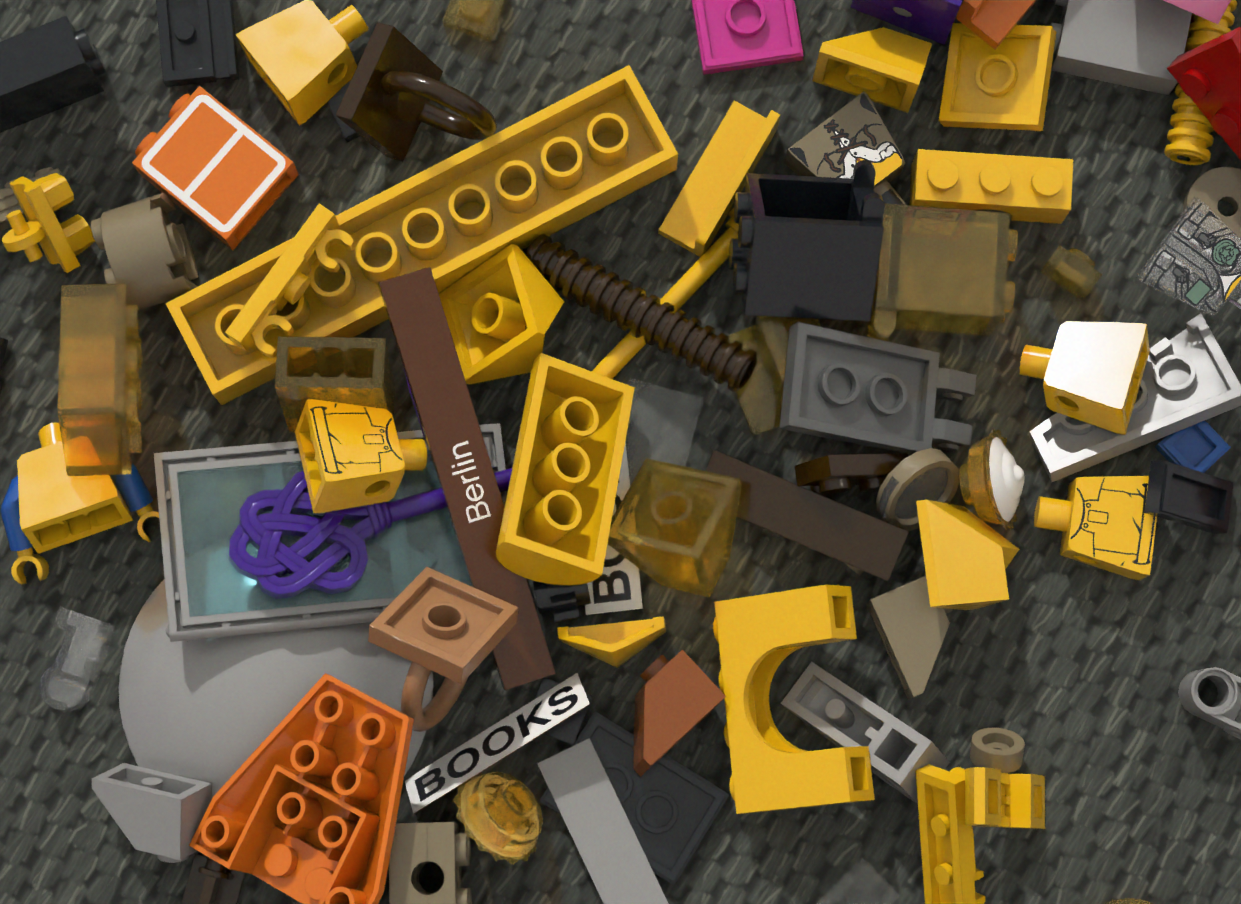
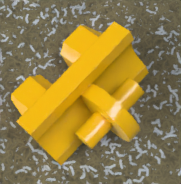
(59, 241)

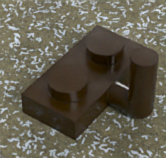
(838, 472)

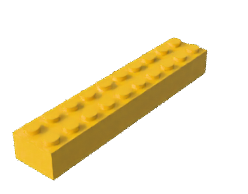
(444, 218)

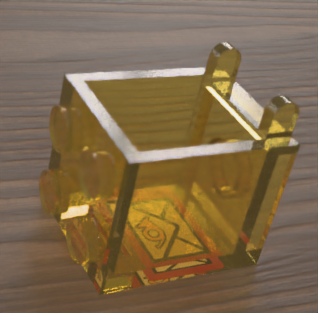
(943, 271)

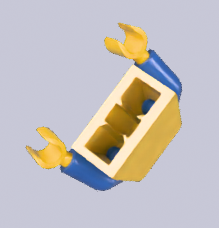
(54, 509)

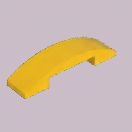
(1004, 799)

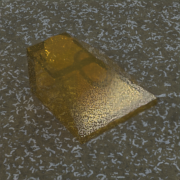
(677, 525)

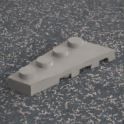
(1180, 387)

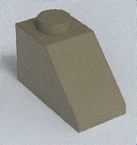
(910, 632)

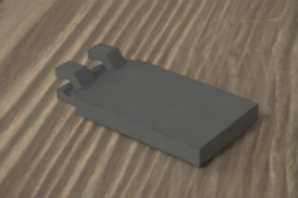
(870, 392)

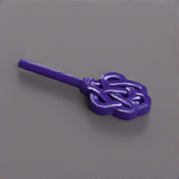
(277, 559)

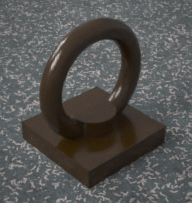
(393, 97)

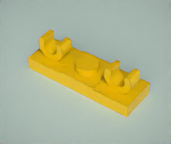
(288, 281)
(945, 839)

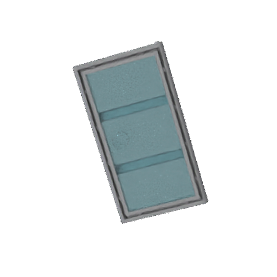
(200, 511)

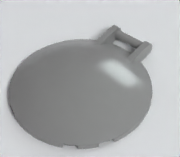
(214, 700)

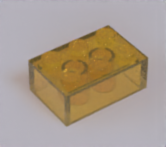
(99, 380)

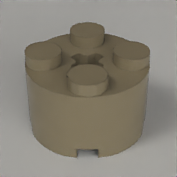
(146, 251)

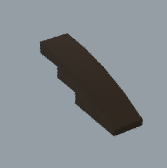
(813, 518)

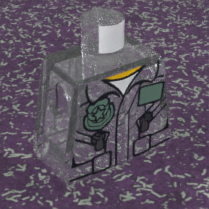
(1197, 261)

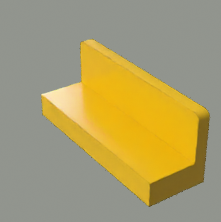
(717, 178)

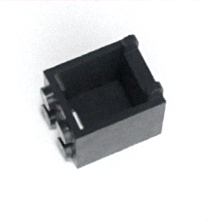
(808, 245)

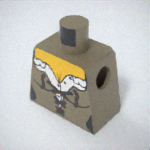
(845, 139)

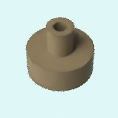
(997, 749)

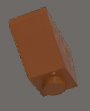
(669, 707)

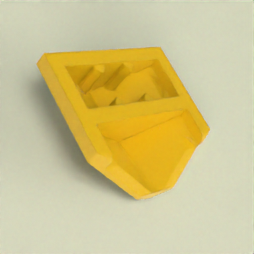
(613, 641)

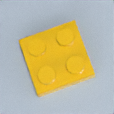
(1001, 85)

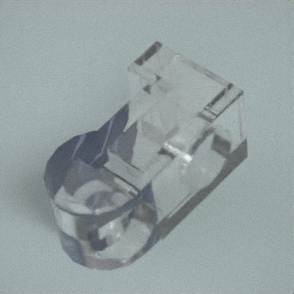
(79, 663)

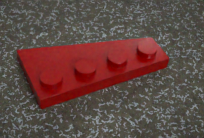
(1213, 82)

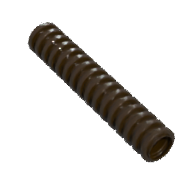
(642, 314)

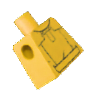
(353, 455)
(1103, 523)

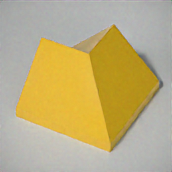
(877, 62)
(500, 316)
(962, 557)

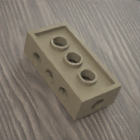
(424, 843)

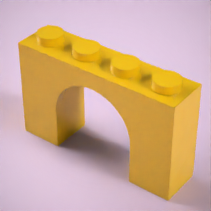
(753, 642)

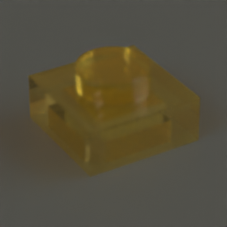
(474, 17)
(1072, 271)

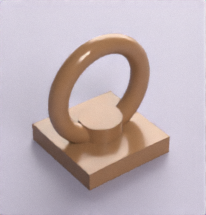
(441, 630)

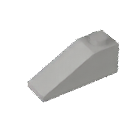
(855, 721)

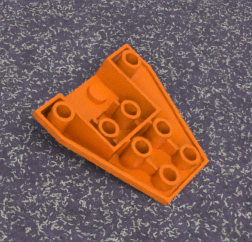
(316, 799)

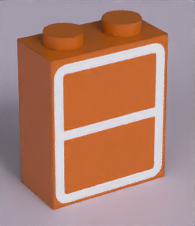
(214, 166)

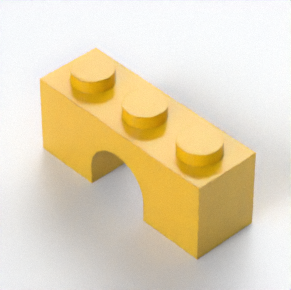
(1020, 185)

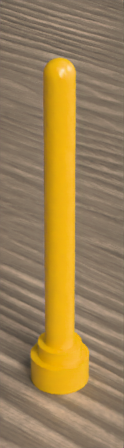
(677, 296)

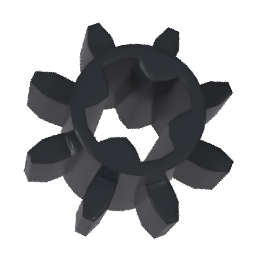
(561, 599)

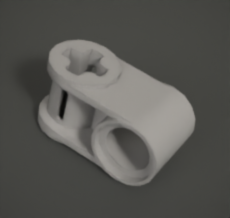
(1227, 707)

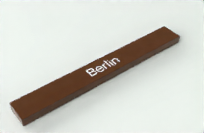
(462, 465)

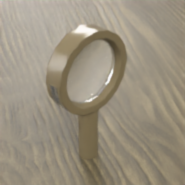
(918, 477)

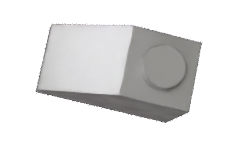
(154, 808)

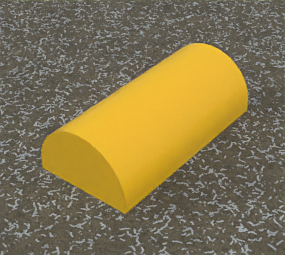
(564, 474)

